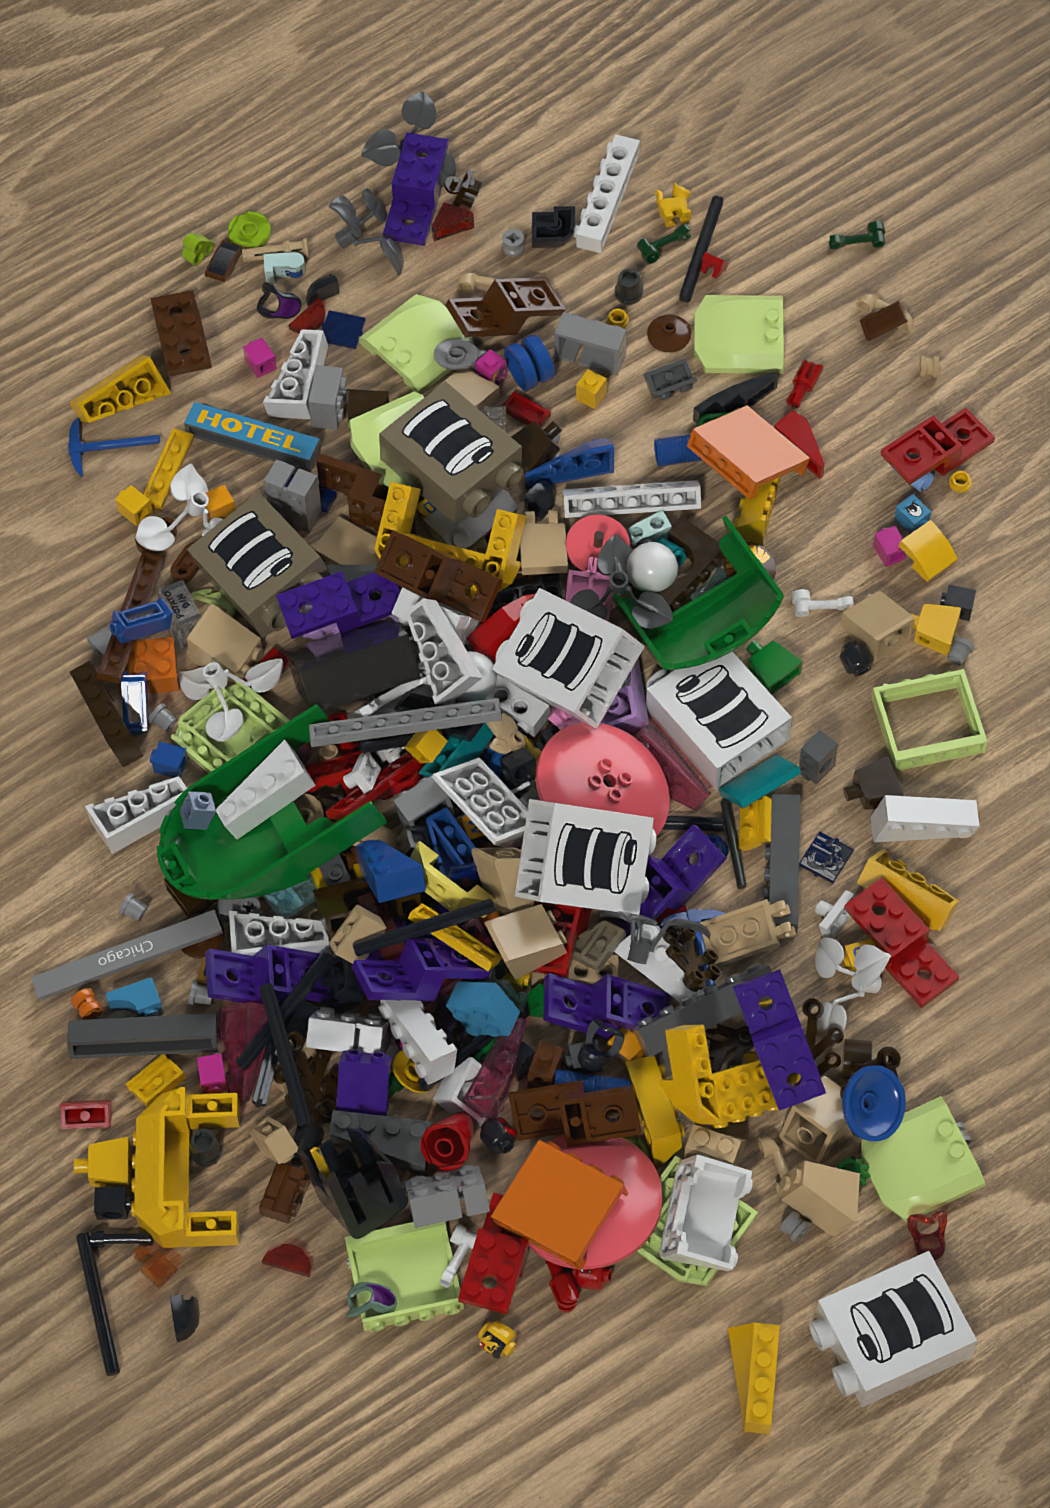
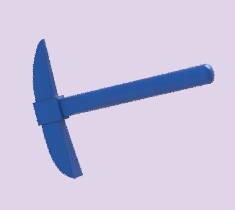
(77, 448)
(697, 916)

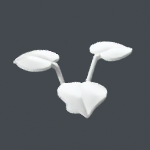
(188, 486)
(199, 681)
(869, 965)

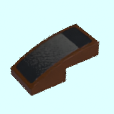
(223, 261)

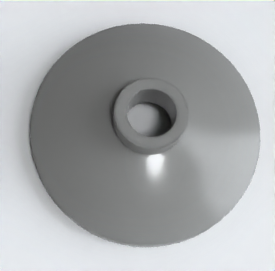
(455, 354)

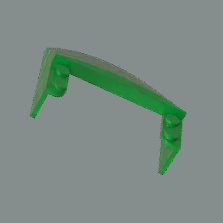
(717, 619)

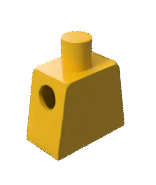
(936, 627)
(107, 1164)

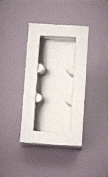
(363, 774)
(834, 916)

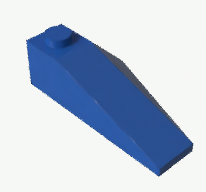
(584, 461)

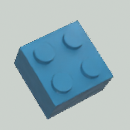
(483, 1008)

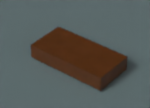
(883, 320)

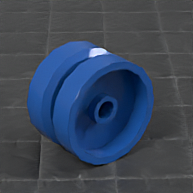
(529, 362)

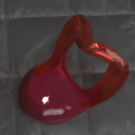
(932, 1242)

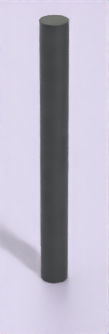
(733, 844)

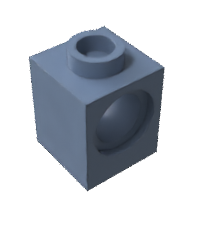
(197, 810)

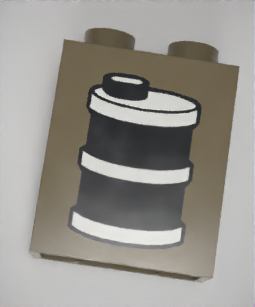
(452, 453)
(254, 559)

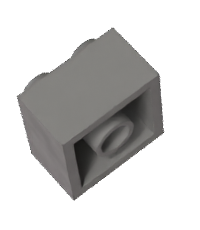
(327, 397)

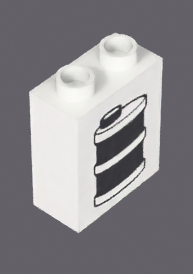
(567, 657)
(718, 716)
(585, 857)
(892, 1330)

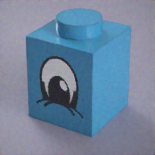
(912, 514)

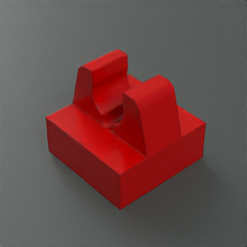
(712, 261)

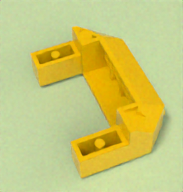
(501, 549)
(720, 1095)
(163, 1169)

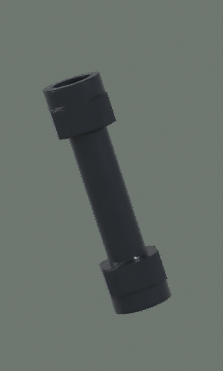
(99, 1238)

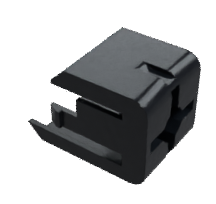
(374, 1184)

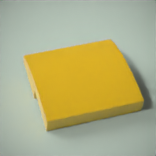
(928, 550)

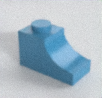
(137, 998)

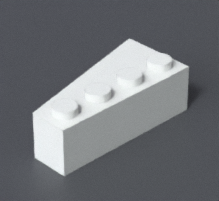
(293, 387)
(444, 656)
(265, 791)
(134, 815)
(923, 818)
(253, 932)
(659, 966)
(420, 1039)

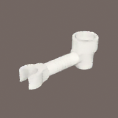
(803, 603)
(464, 1240)

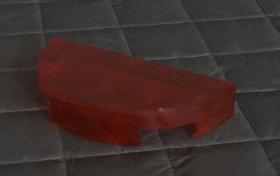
(310, 318)
(288, 1258)

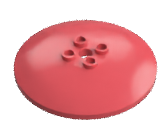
(580, 758)
(633, 1215)

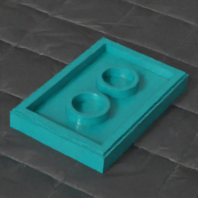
(759, 781)

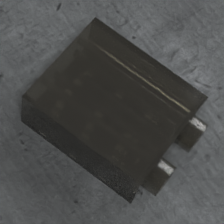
(354, 663)

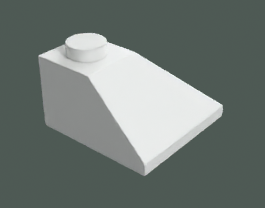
(454, 1088)

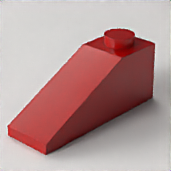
(798, 431)

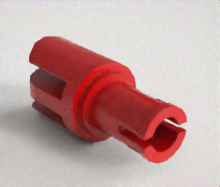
(804, 381)
(563, 1288)

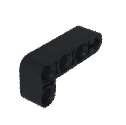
(510, 594)

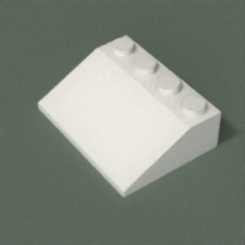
(485, 801)

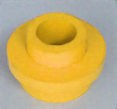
(618, 314)
(960, 476)

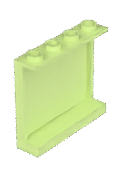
(411, 1266)

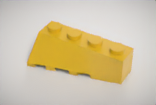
(127, 387)
(756, 513)
(927, 902)
(655, 1109)
(755, 1362)

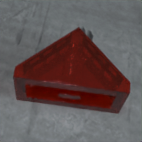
(451, 221)

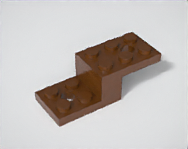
(505, 307)
(181, 333)
(360, 485)
(438, 576)
(575, 1113)

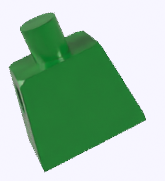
(773, 665)

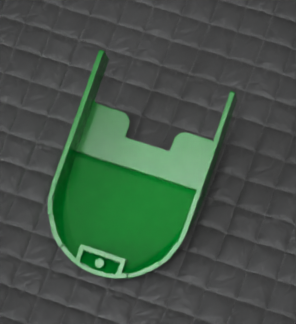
(271, 854)

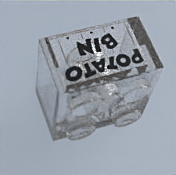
(184, 611)

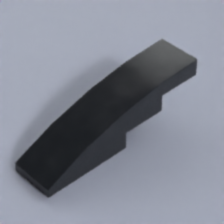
(738, 395)
(414, 701)

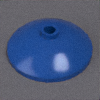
(873, 1103)

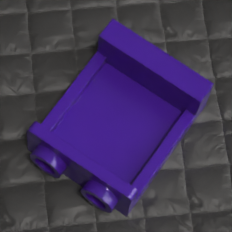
(363, 1082)

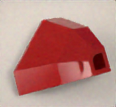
(497, 628)

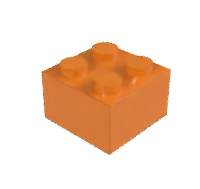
(160, 662)

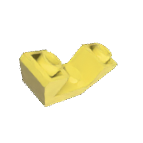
(441, 887)

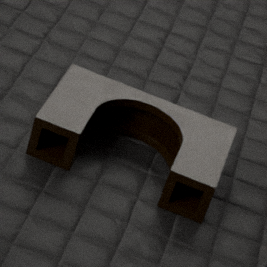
(704, 556)
(105, 714)
(337, 900)

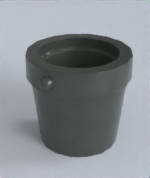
(628, 287)
(204, 1148)

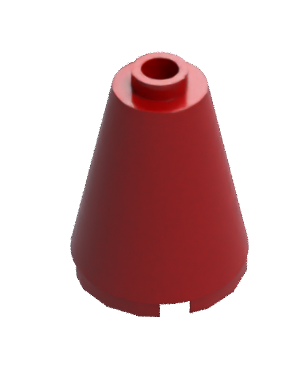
(448, 1141)

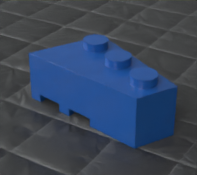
(448, 841)
(389, 871)

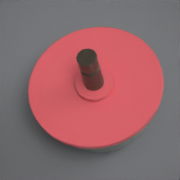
(589, 536)

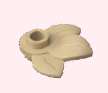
(507, 735)

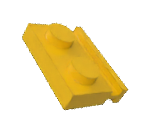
(755, 824)
(155, 1079)

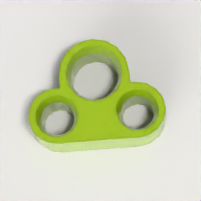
(196, 248)

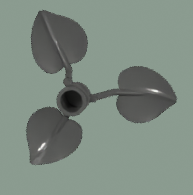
(416, 111)
(352, 232)
(650, 610)
(639, 945)

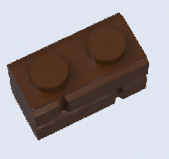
(283, 1193)

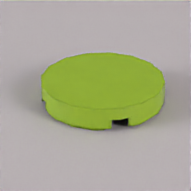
(249, 230)

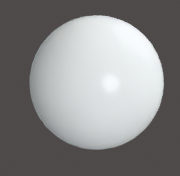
(652, 567)
(485, 685)

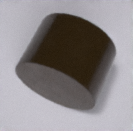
(855, 1052)

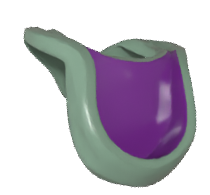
(381, 1300)

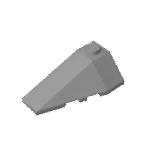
(469, 529)

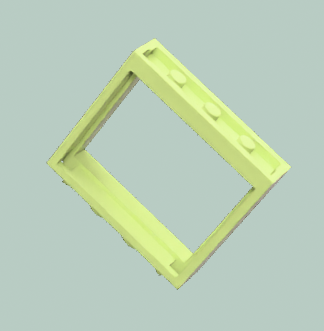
(936, 752)

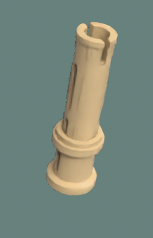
(253, 254)

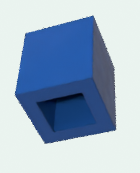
(169, 760)

